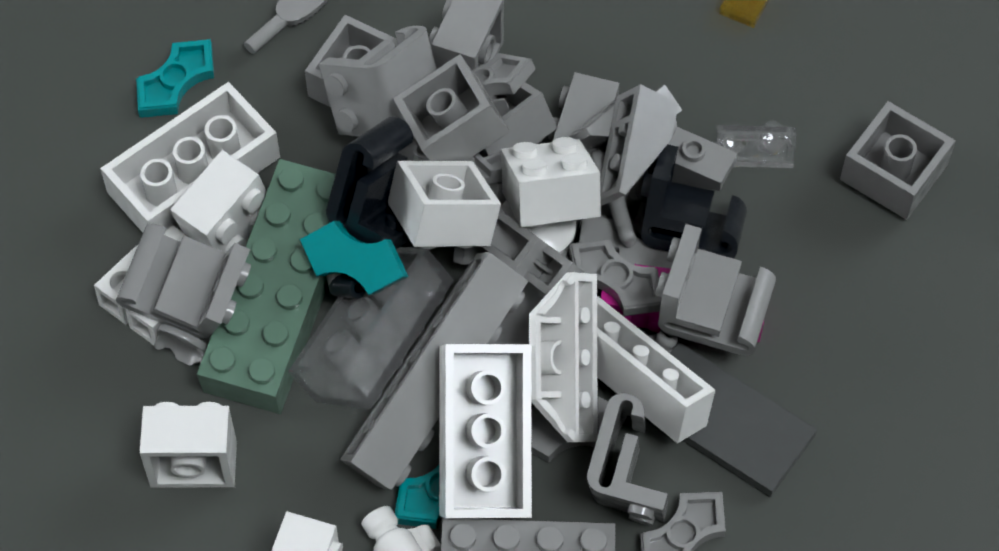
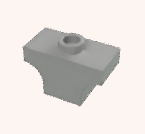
(701, 161)

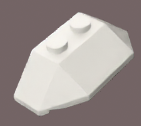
(566, 357)

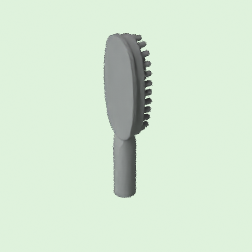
(288, 13)

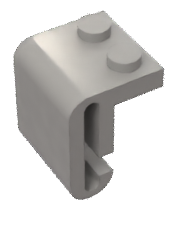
(365, 87)
(183, 282)
(710, 299)
(640, 502)

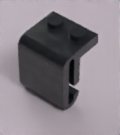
(365, 181)
(675, 205)

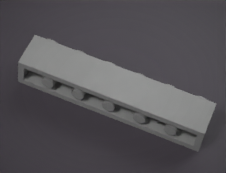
(410, 404)

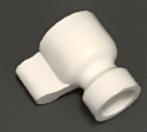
(382, 526)

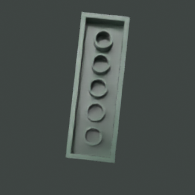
(279, 298)

